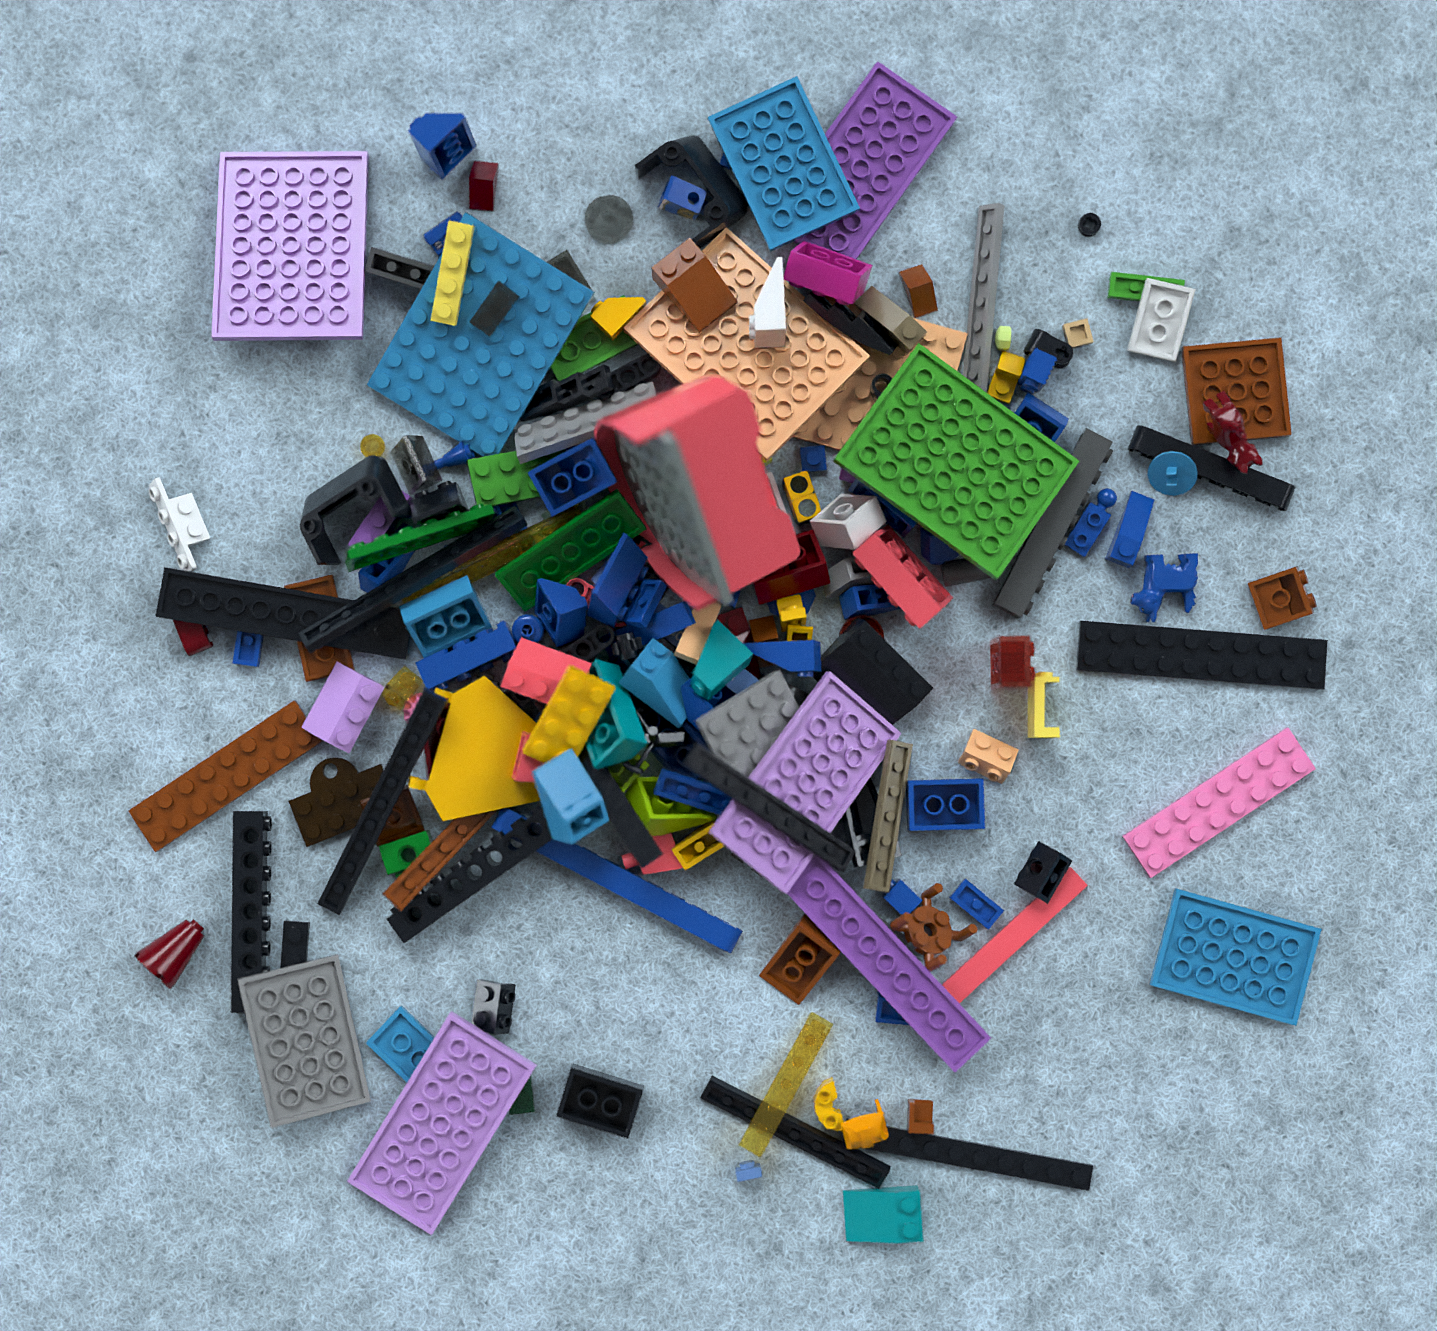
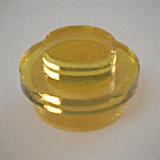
(372, 445)

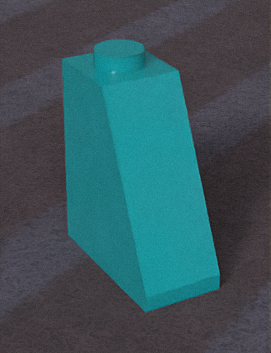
(719, 662)

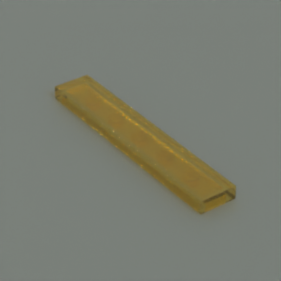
(785, 1084)

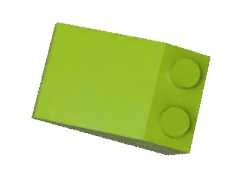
(663, 814)

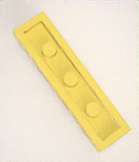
(452, 273)

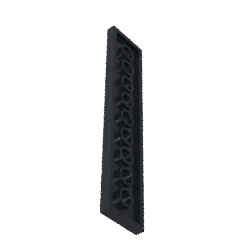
(273, 612)
(1201, 655)

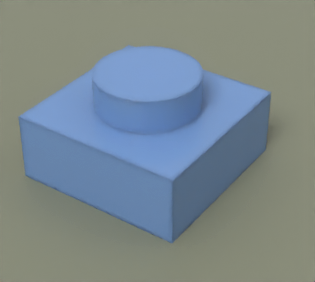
(748, 1170)

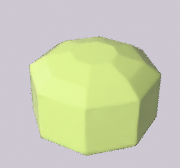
(1003, 338)

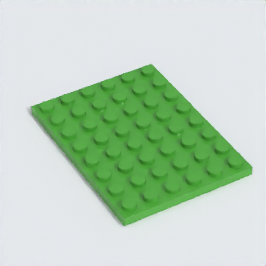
(956, 461)

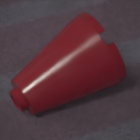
(171, 952)

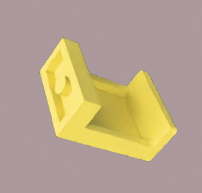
(1036, 707)

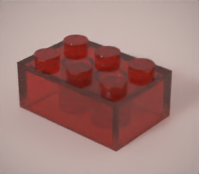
(1011, 662)

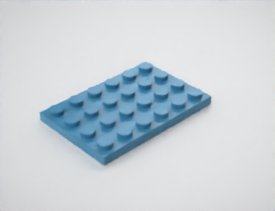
(783, 163)
(1235, 957)

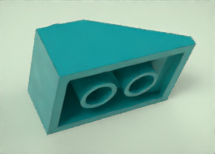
(883, 1215)

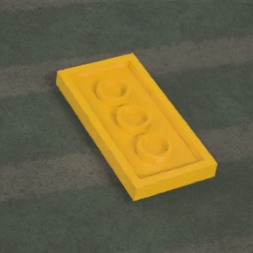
(569, 715)

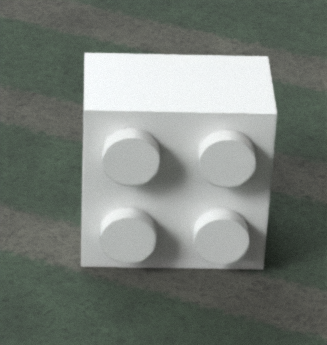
(848, 521)

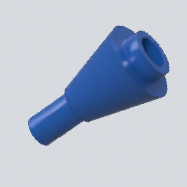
(456, 456)

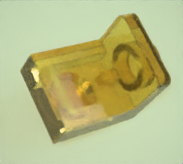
(401, 687)

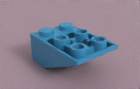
(569, 798)

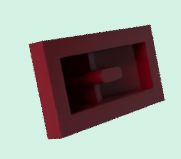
(483, 185)

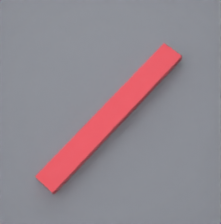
(1012, 937)

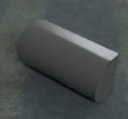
(961, 572)

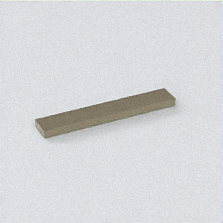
(888, 816)

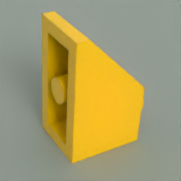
(616, 313)
(697, 846)

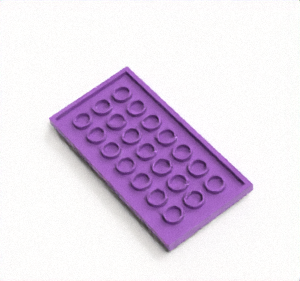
(881, 147)

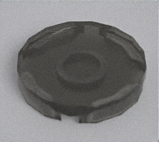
(609, 219)

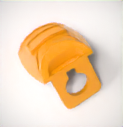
(865, 1129)

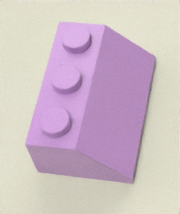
(342, 707)

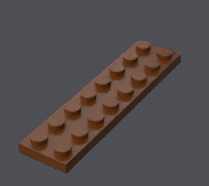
(224, 776)

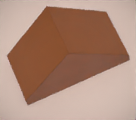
(919, 290)

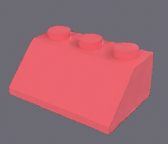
(538, 670)

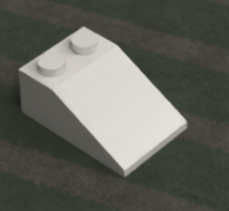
(768, 322)

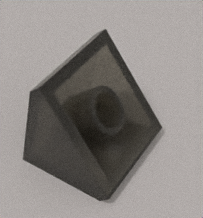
(415, 464)

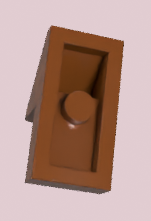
(764, 630)

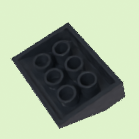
(874, 671)

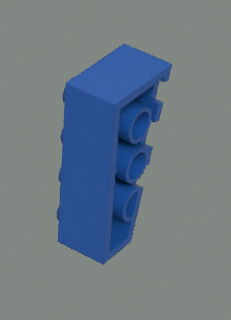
(467, 657)

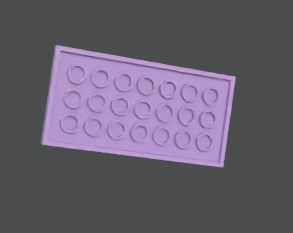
(815, 769)
(441, 1123)

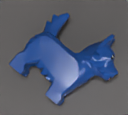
(1166, 579)

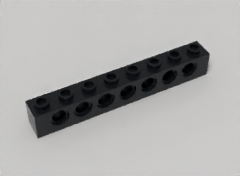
(241, 898)
(409, 926)

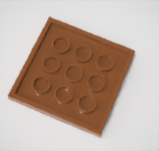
(1250, 376)

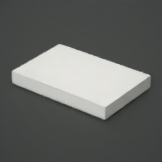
(1161, 319)

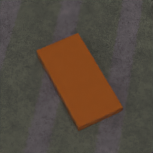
(321, 661)

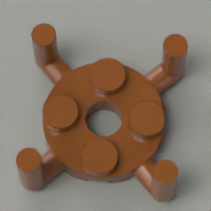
(938, 922)

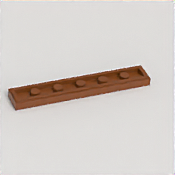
(434, 858)

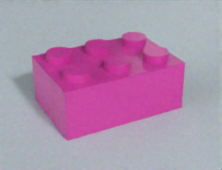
(827, 273)

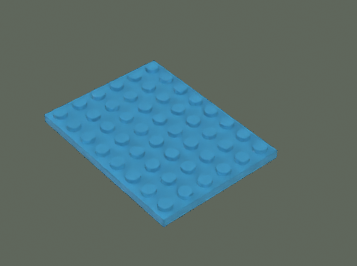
(461, 376)

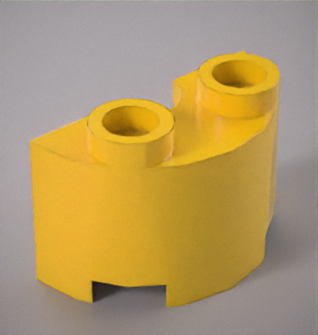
(823, 1100)

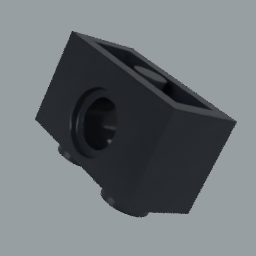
(1043, 872)

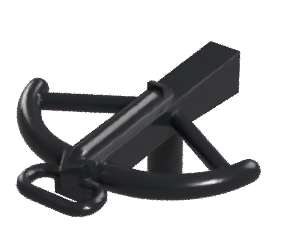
(654, 739)

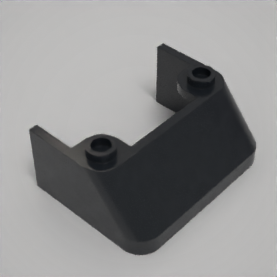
(728, 201)
(367, 478)

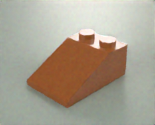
(693, 285)
(800, 960)

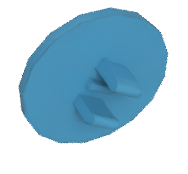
(1172, 473)

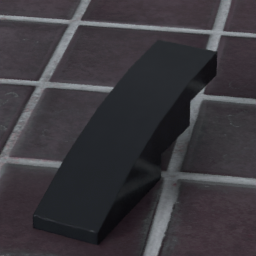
(858, 327)
(569, 392)

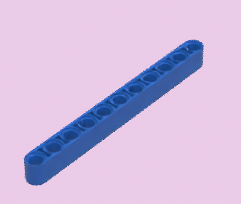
(630, 886)

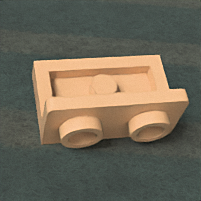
(988, 756)

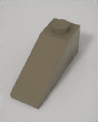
(892, 319)

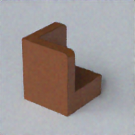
(920, 1116)

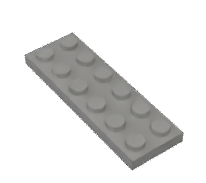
(574, 424)

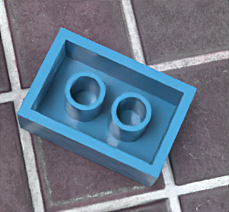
(445, 616)

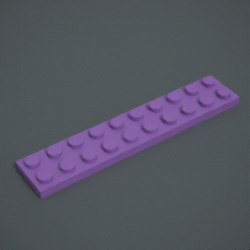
(887, 964)

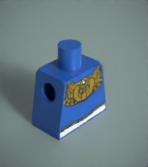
(676, 197)

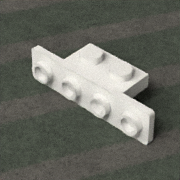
(182, 522)

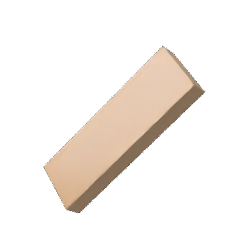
(696, 635)

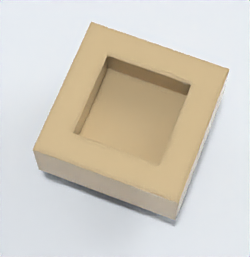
(1078, 333)

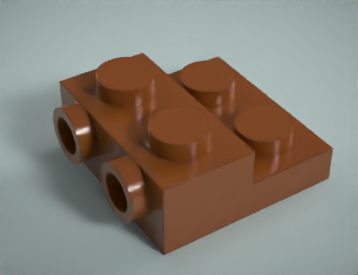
(1282, 597)

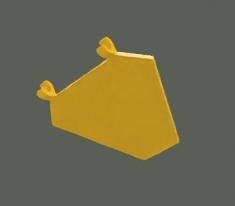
(478, 754)

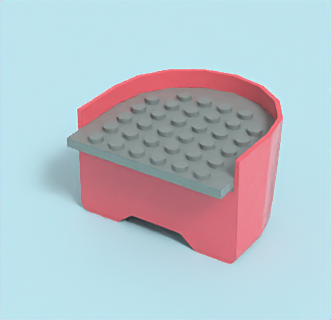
(699, 488)

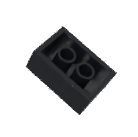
(600, 1101)

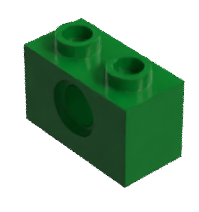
(393, 852)

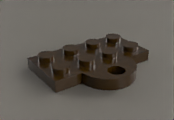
(333, 802)

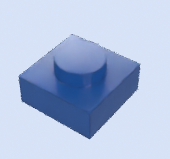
(813, 458)

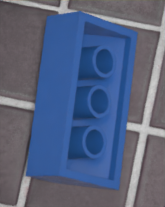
(442, 140)

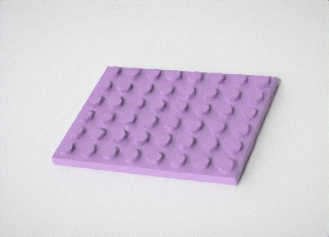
(290, 246)

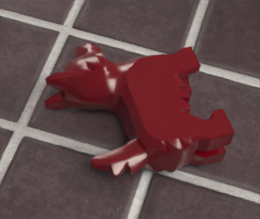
(1230, 433)

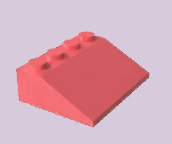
(902, 576)

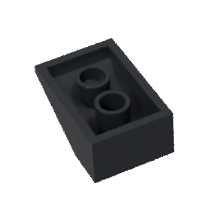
(437, 503)

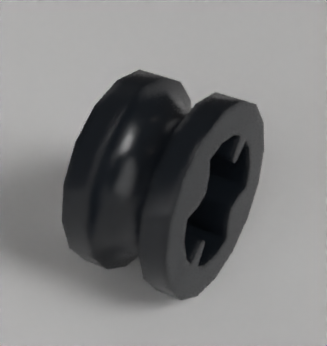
(1086, 231)

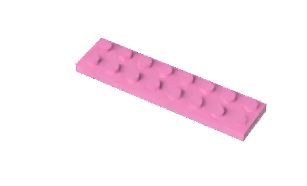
(1218, 802)

